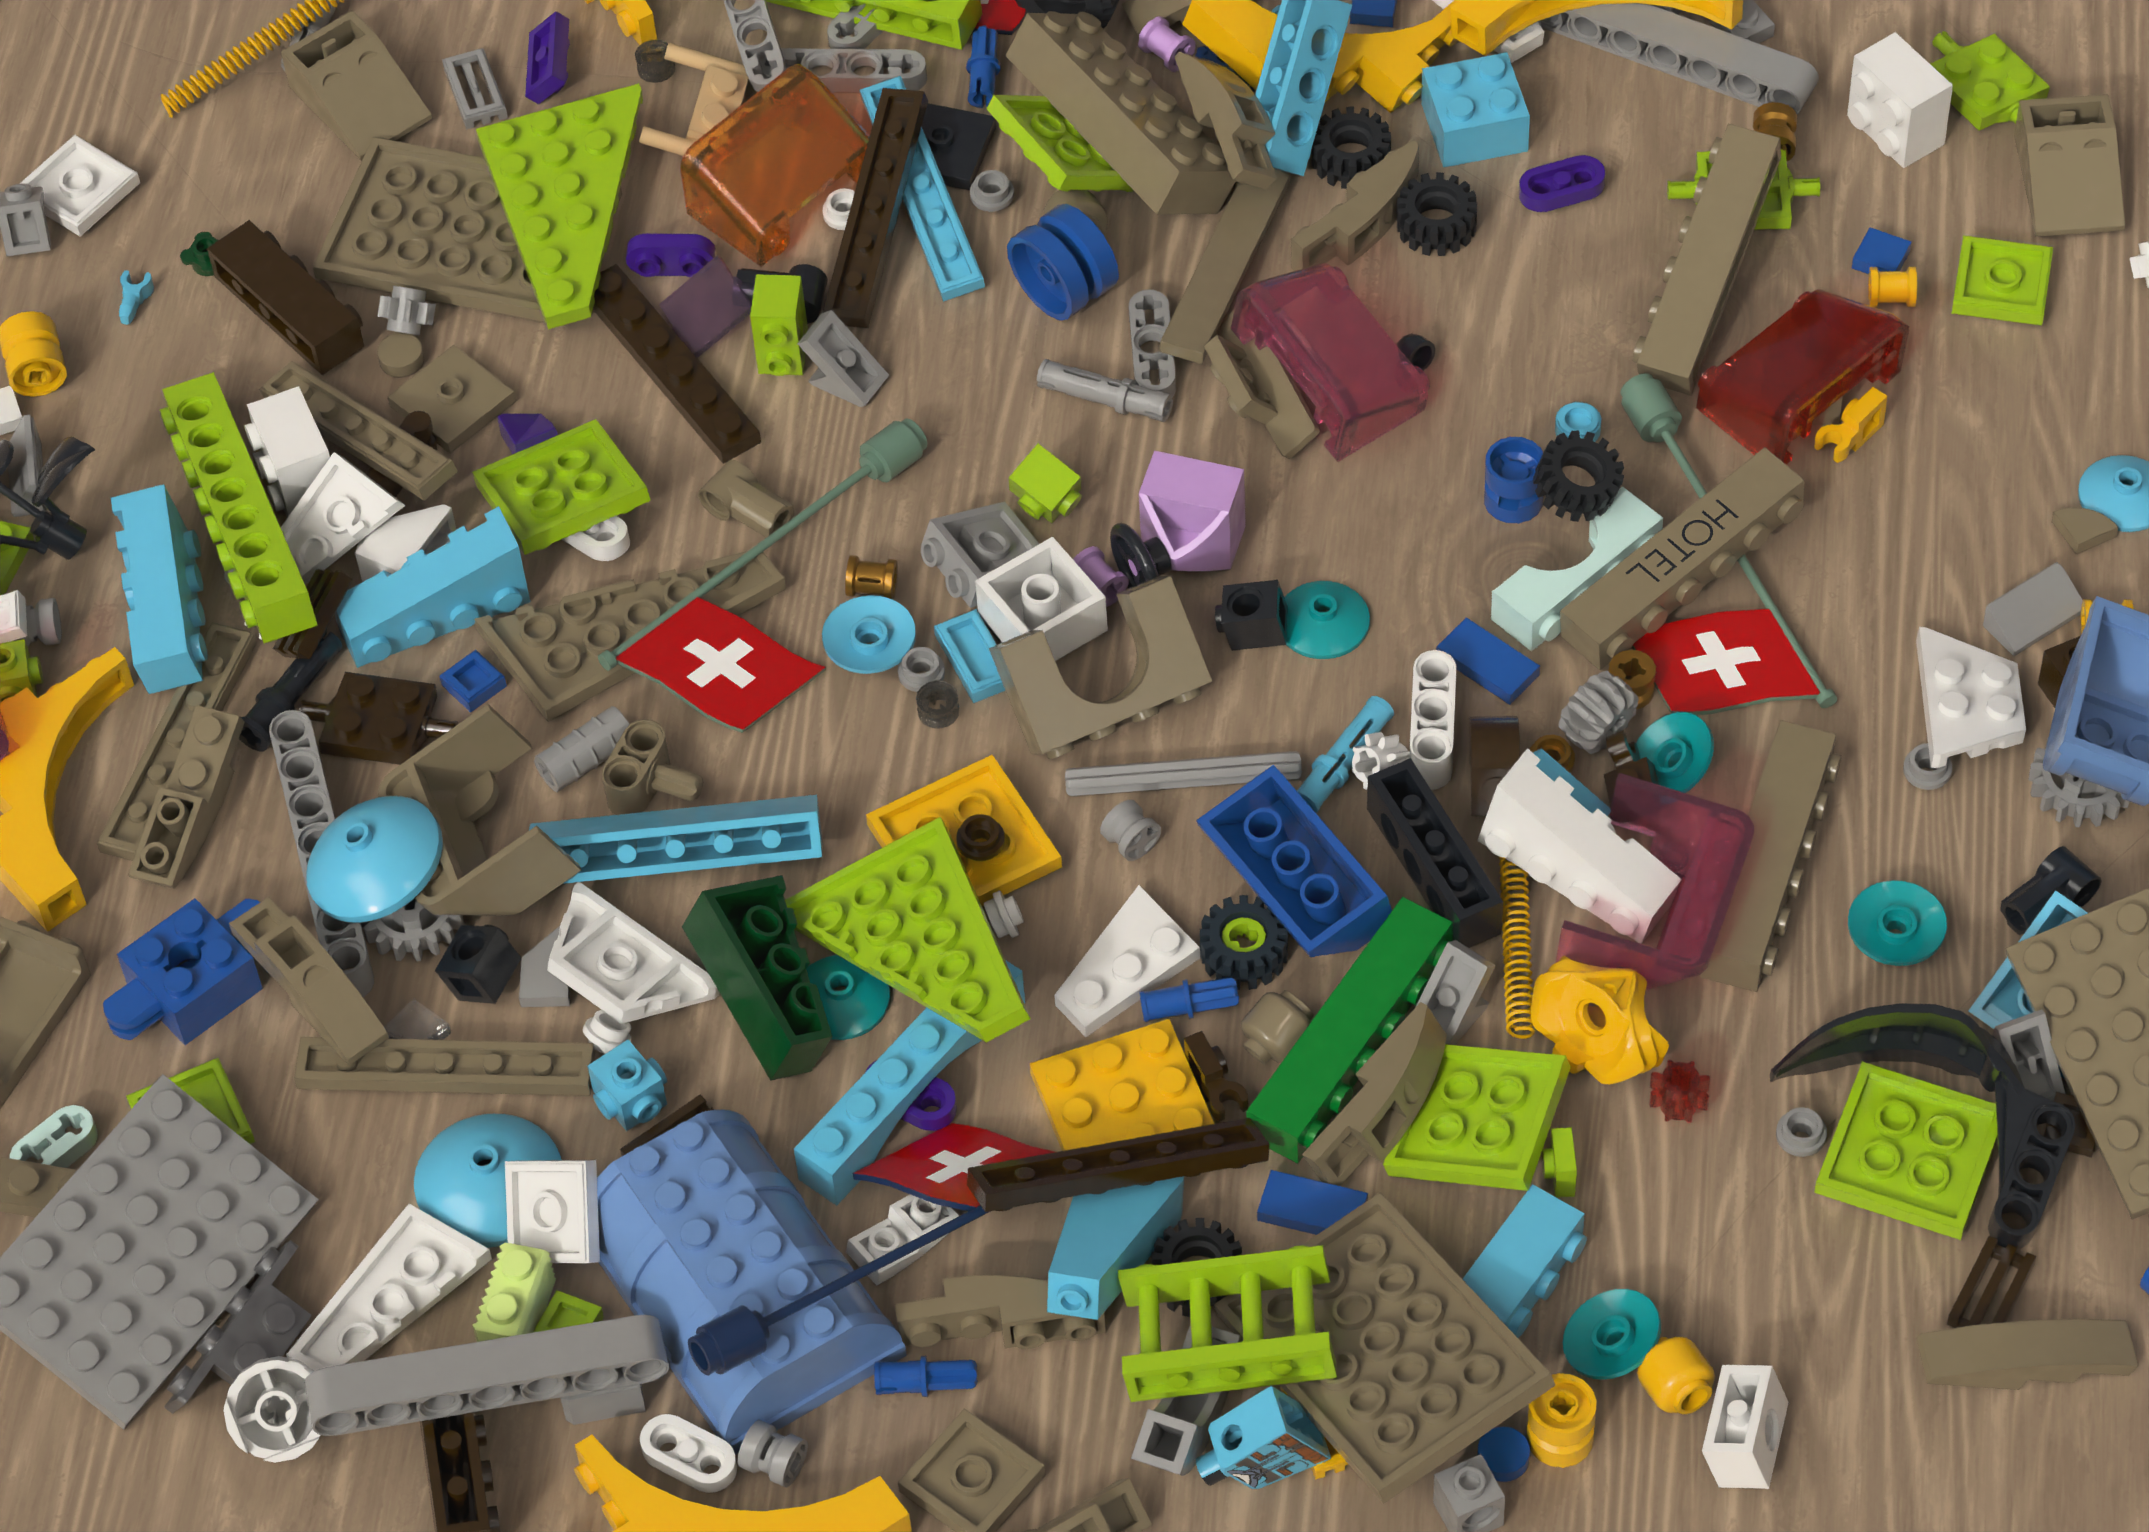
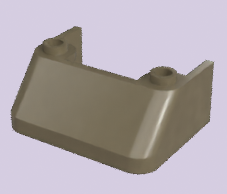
(458, 787)

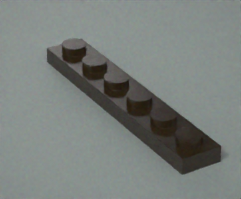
(876, 206)
(673, 366)
(1117, 1165)

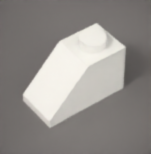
(403, 536)

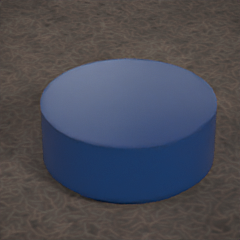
(1505, 1453)

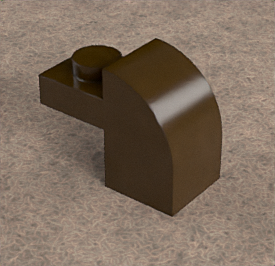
(1492, 753)

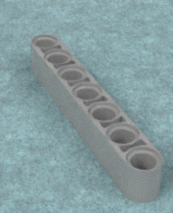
(1691, 52)
(309, 795)
(486, 1375)

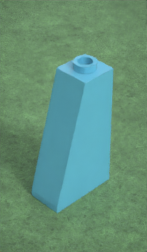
(1106, 1236)

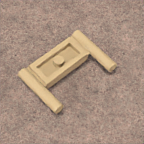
(718, 97)

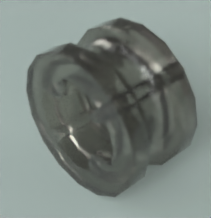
(651, 61)
(937, 717)

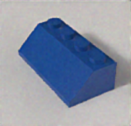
(1297, 866)

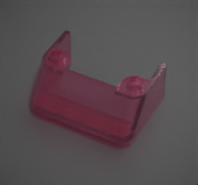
(1704, 848)

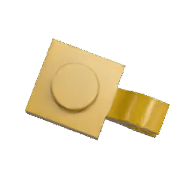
(1860, 422)

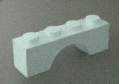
(1532, 598)

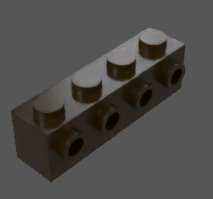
(286, 296)
(458, 1475)

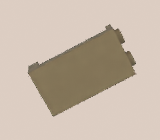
(36, 989)

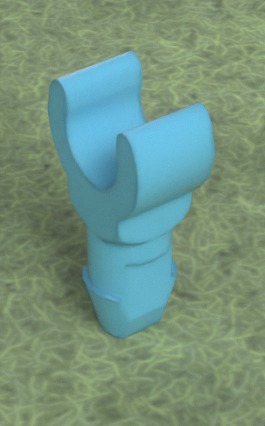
(133, 295)

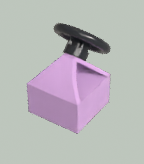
(1187, 519)

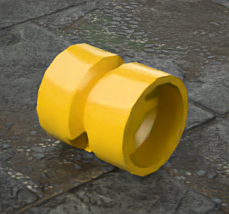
(32, 354)
(1562, 1422)

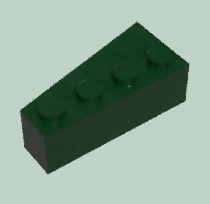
(761, 972)

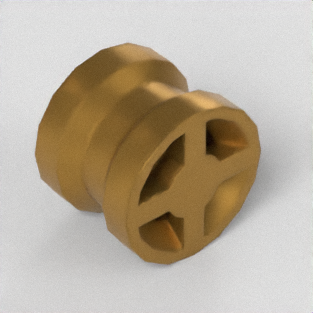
(1642, 673)

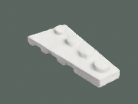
(391, 1288)

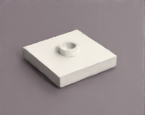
(81, 184)
(554, 1208)

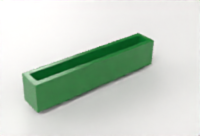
(1349, 1029)

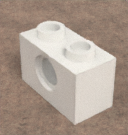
(1745, 1426)

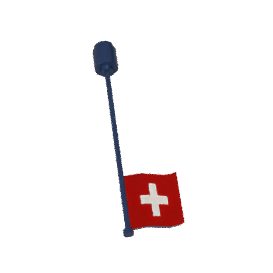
(928, 1169)

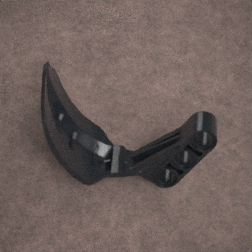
(1959, 1046)

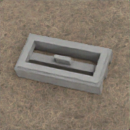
(482, 111)

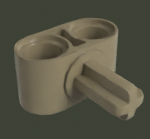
(644, 770)

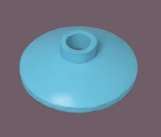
(2104, 491)
(866, 621)

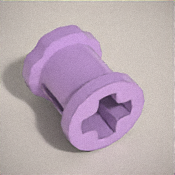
(1164, 42)
(1101, 574)

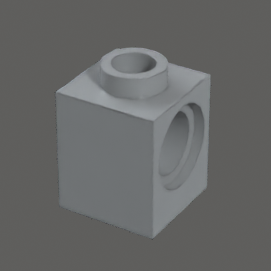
(1469, 1497)

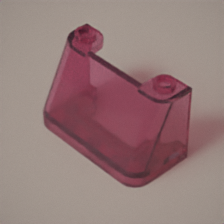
(1333, 353)

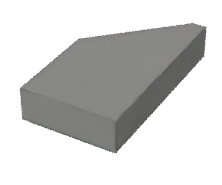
(537, 984)

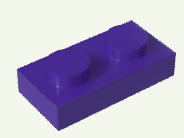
(547, 58)

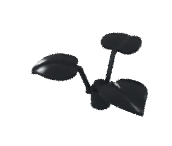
(54, 528)

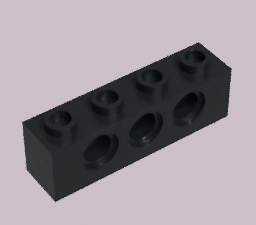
(1434, 853)

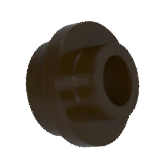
(980, 827)

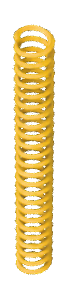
(266, 41)
(1508, 990)

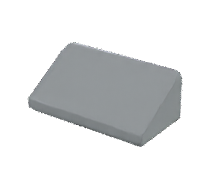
(25, 464)
(2033, 609)

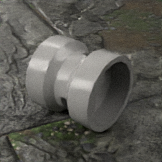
(43, 623)
(772, 1453)

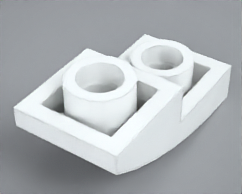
(905, 1222)

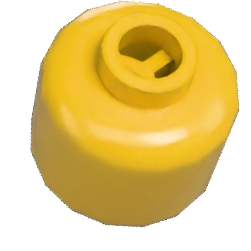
(1677, 1375)

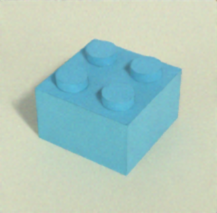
(1475, 109)

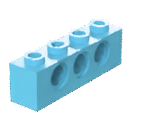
(1299, 76)

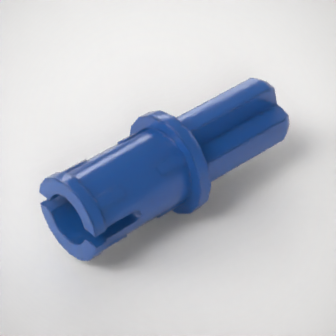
(983, 66)
(1189, 998)
(924, 1376)

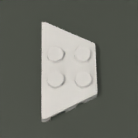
(1967, 698)
(622, 963)

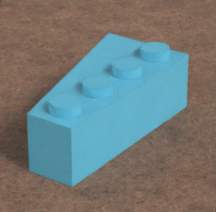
(161, 589)
(435, 592)

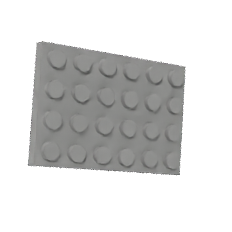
(144, 1250)

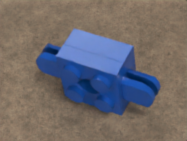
(196, 993)

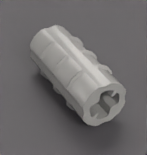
(581, 749)

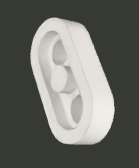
(602, 541)
(692, 1454)

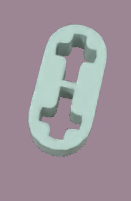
(51, 1141)

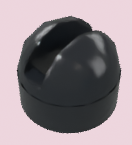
(1417, 350)

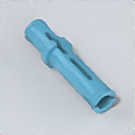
(1371, 720)

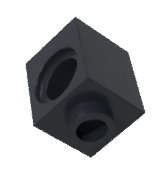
(1253, 615)
(478, 963)

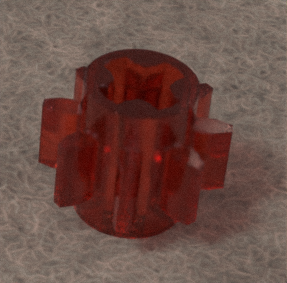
(1679, 1091)

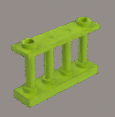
(1232, 1365)

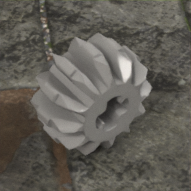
(1598, 711)

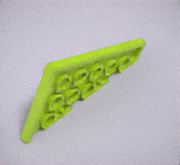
(560, 192)
(919, 929)

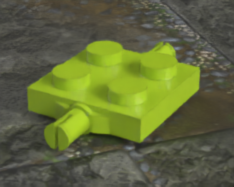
(1987, 79)
(1777, 205)

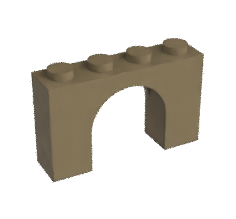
(1165, 669)

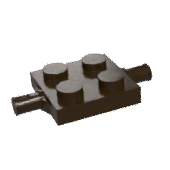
(377, 718)

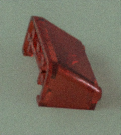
(1800, 369)

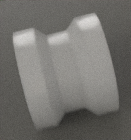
(1130, 830)

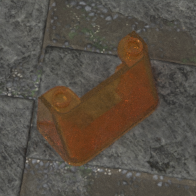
(771, 162)

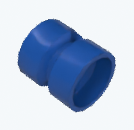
(1509, 480)

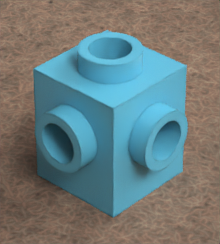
(628, 1085)

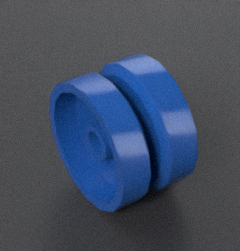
(1063, 262)

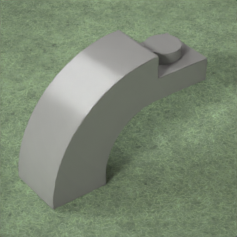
(1179, 1425)

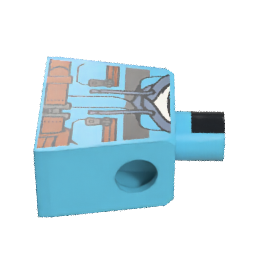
(1262, 1442)

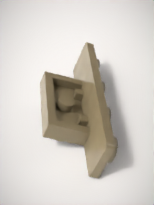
(1261, 389)

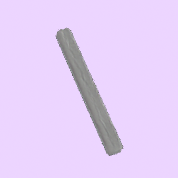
(1178, 773)

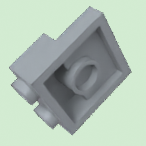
(974, 544)

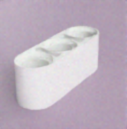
(1433, 699)

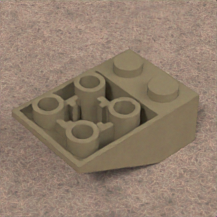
(353, 84)
(2070, 164)

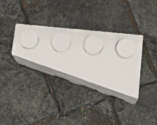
(1576, 851)

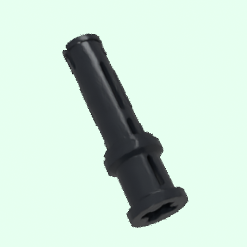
(286, 693)

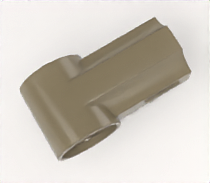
(737, 494)

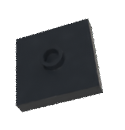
(957, 142)

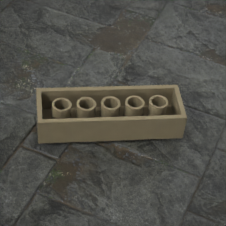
(1122, 112)

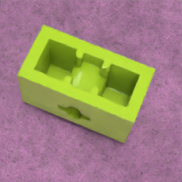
(778, 324)

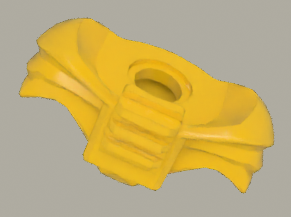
(1607, 1039)

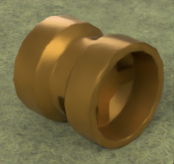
(1778, 121)

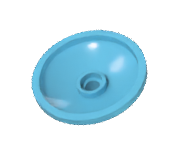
(374, 859)
(472, 1195)

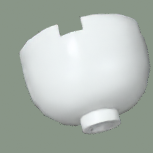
(270, 1410)

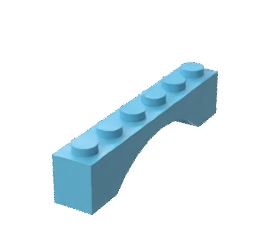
(869, 1111)

